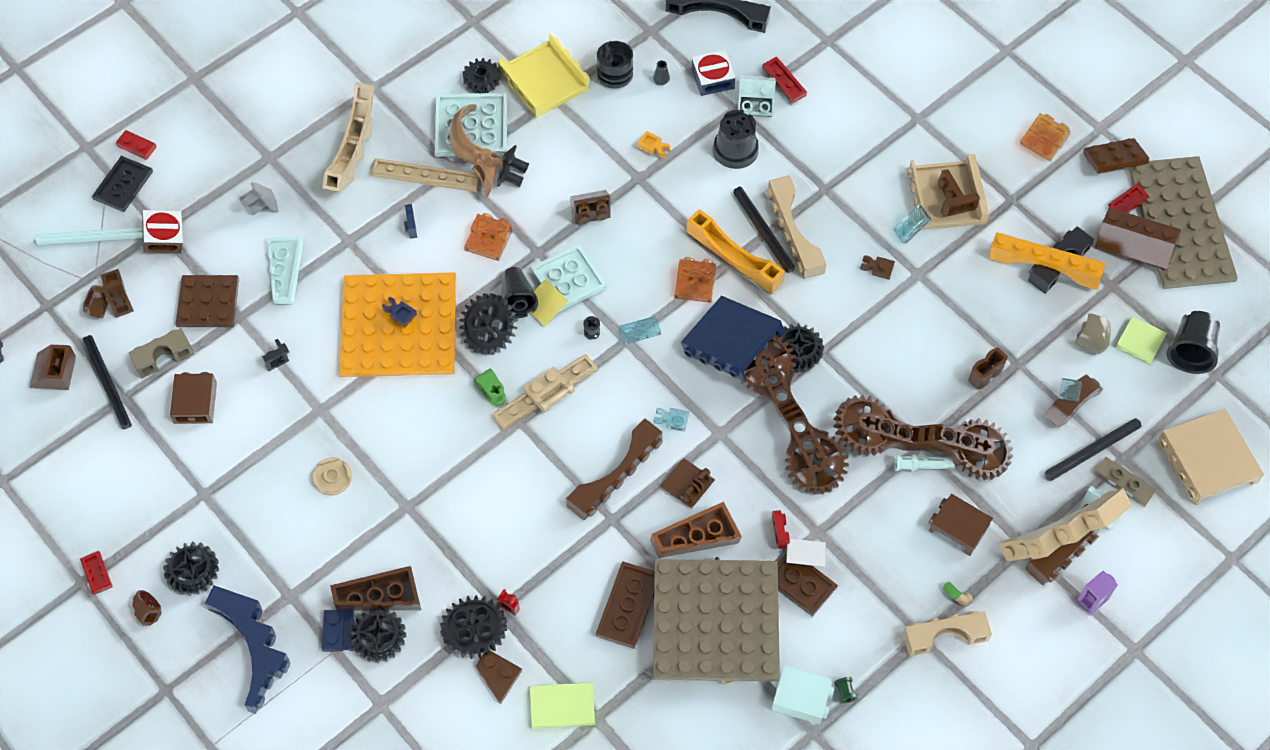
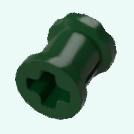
(846, 690)

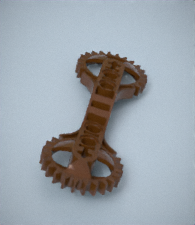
(792, 415)
(976, 448)

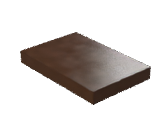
(804, 585)

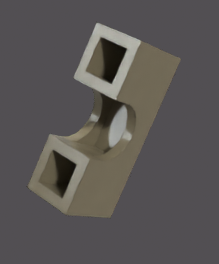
(173, 343)

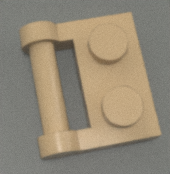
(545, 385)

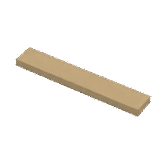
(425, 175)
(524, 405)

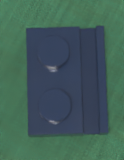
(337, 630)

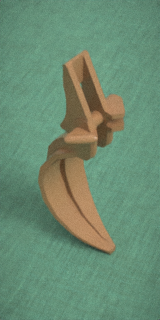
(468, 151)

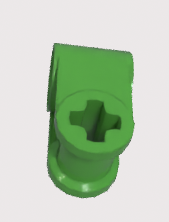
(491, 387)

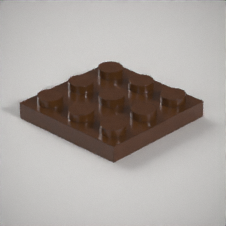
(207, 301)

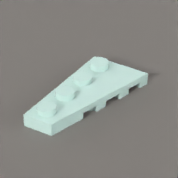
(284, 267)

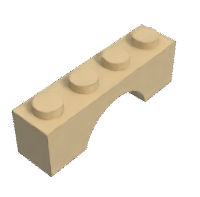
(971, 627)

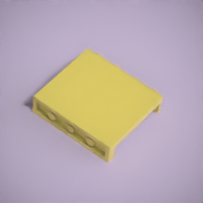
(545, 76)

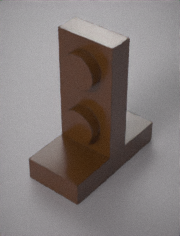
(955, 200)
(116, 293)

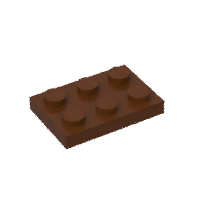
(1116, 155)

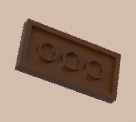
(627, 605)

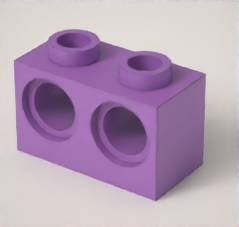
(1097, 591)

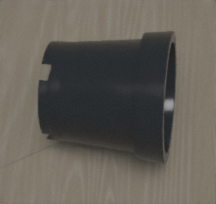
(740, 149)
(1195, 343)

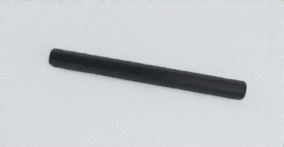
(764, 229)
(107, 382)
(1093, 449)

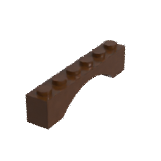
(589, 496)

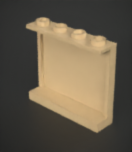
(929, 195)
(1210, 455)

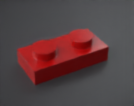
(136, 144)

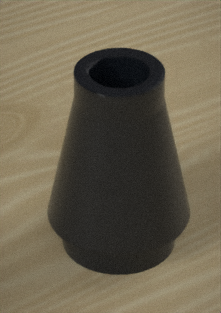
(661, 75)

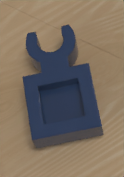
(410, 223)
(400, 313)

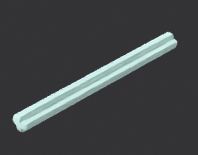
(88, 236)

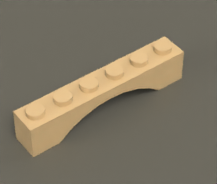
(808, 256)

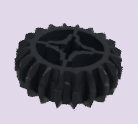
(807, 342)
(175, 570)
(362, 633)

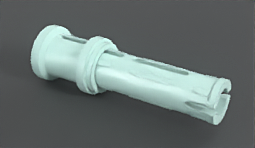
(914, 462)

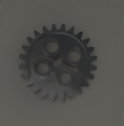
(476, 334)
(493, 622)

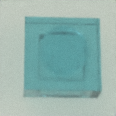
(1070, 389)

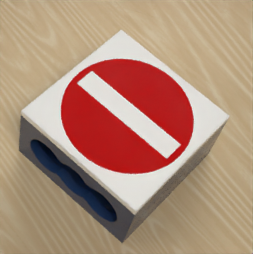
(713, 72)

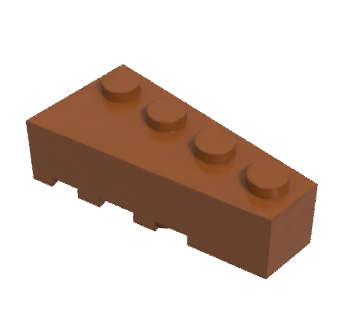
(698, 532)

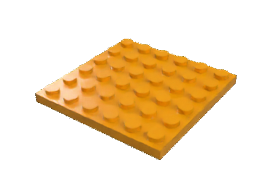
(382, 347)

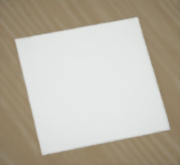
(806, 552)

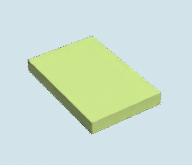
(562, 705)

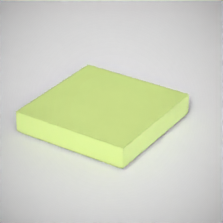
(1141, 340)

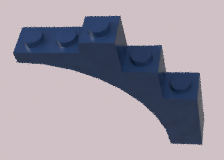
(266, 661)

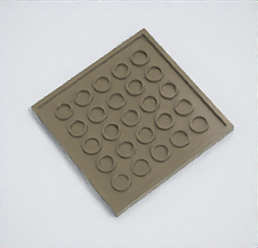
(716, 620)

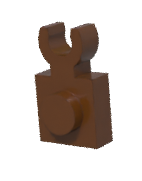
(880, 267)

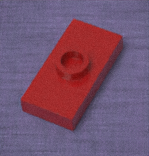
(1130, 199)
(96, 572)

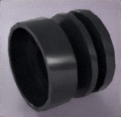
(615, 64)

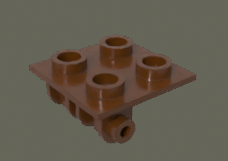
(688, 482)

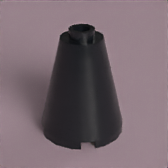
(518, 292)

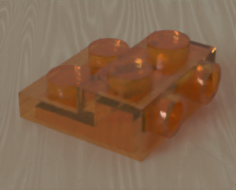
(1045, 136)
(488, 236)
(695, 280)

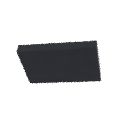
(122, 183)

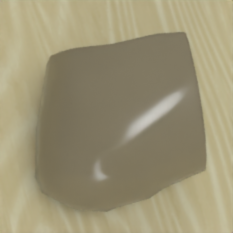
(1095, 334)

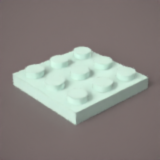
(571, 275)

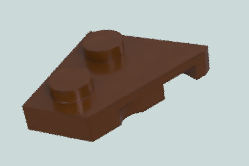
(498, 674)

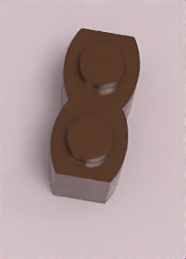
(987, 368)

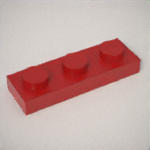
(784, 79)

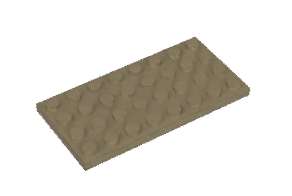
(1183, 200)

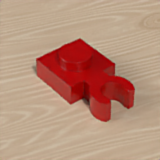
(508, 602)

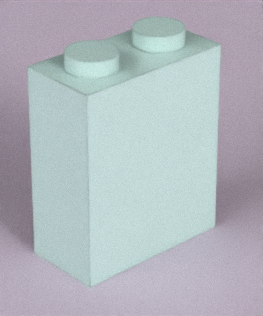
(803, 695)

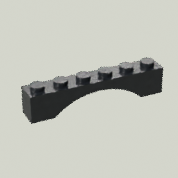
(750, 14)

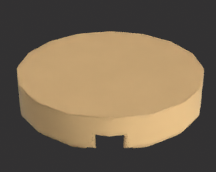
(332, 476)

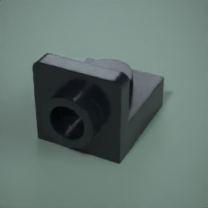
(276, 357)

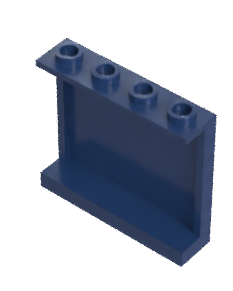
(730, 336)

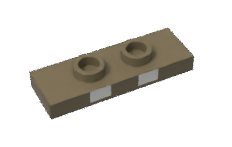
(1121, 478)

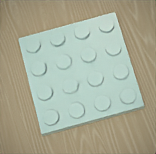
(484, 125)

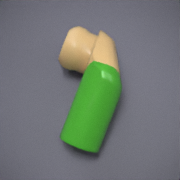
(953, 592)

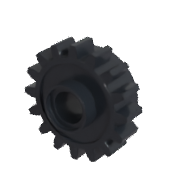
(481, 76)

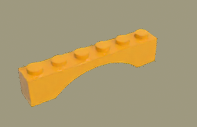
(1081, 269)
(759, 270)

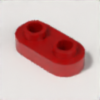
(779, 521)

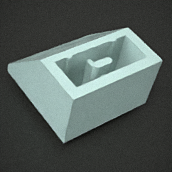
(756, 95)

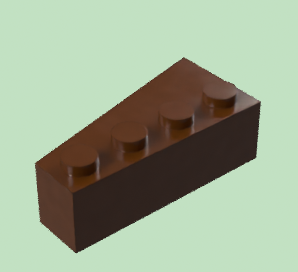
(1046, 568)
(384, 590)

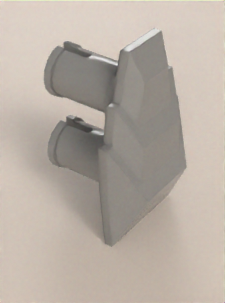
(259, 198)

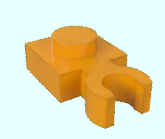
(651, 143)

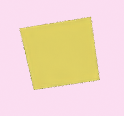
(546, 308)

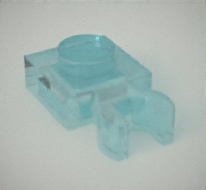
(675, 419)

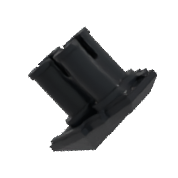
(509, 160)

